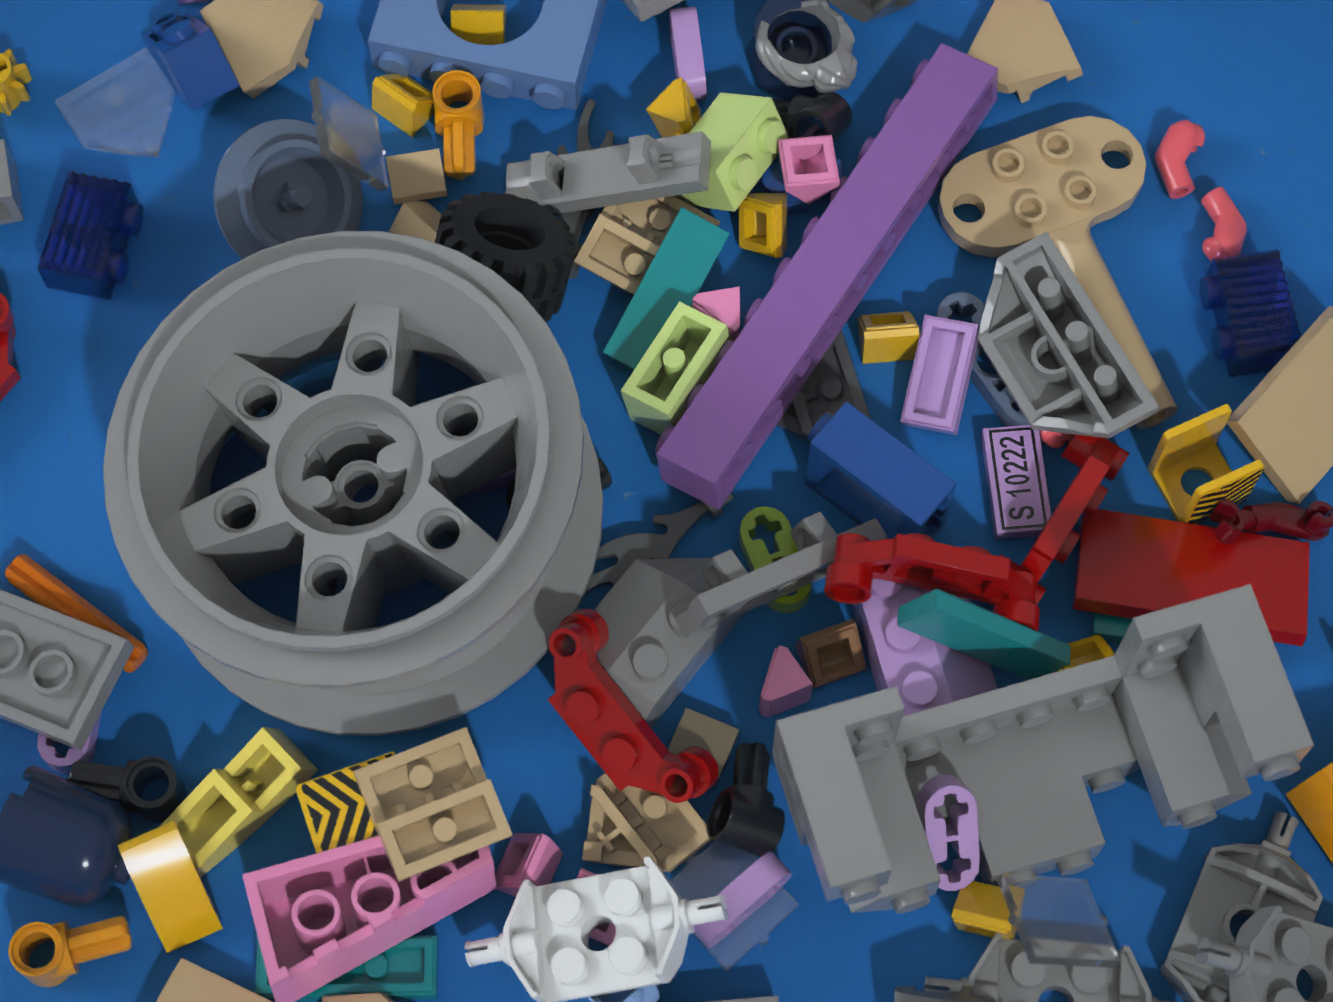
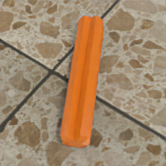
(54, 594)

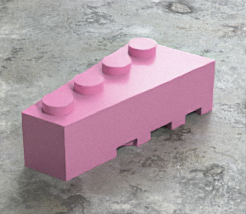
(347, 907)

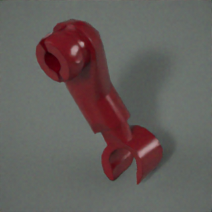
(1283, 518)

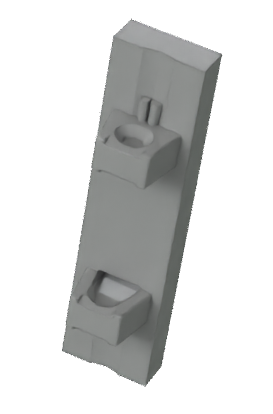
(614, 174)
(736, 591)

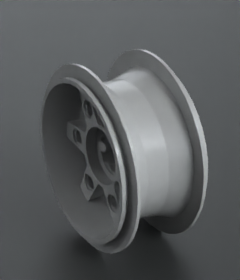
(231, 356)

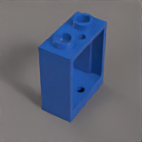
(875, 475)

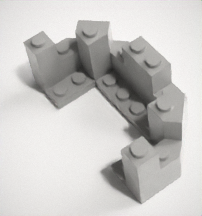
(1184, 699)

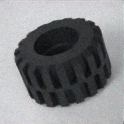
(515, 241)

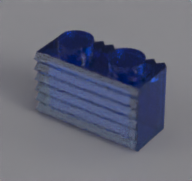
(90, 236)
(1250, 311)

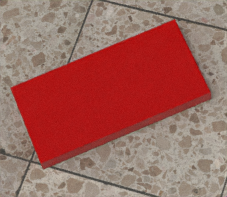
(1151, 563)

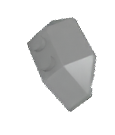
(1057, 348)
(645, 645)

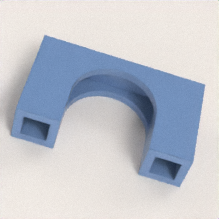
(539, 66)

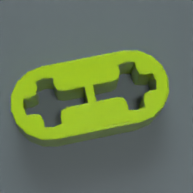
(758, 555)

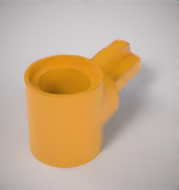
(458, 125)
(71, 947)

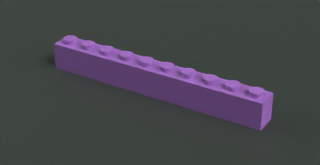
(826, 277)

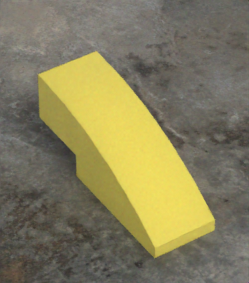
(240, 797)

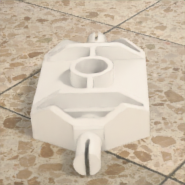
(552, 925)

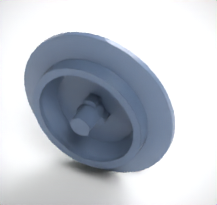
(282, 189)

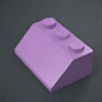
(919, 667)

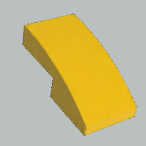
(170, 886)

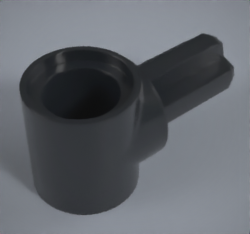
(800, 113)
(128, 782)
(745, 812)

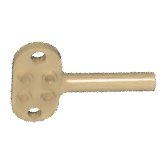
(1062, 188)

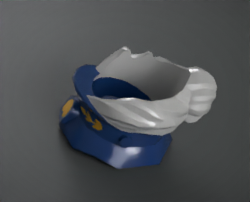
(801, 49)

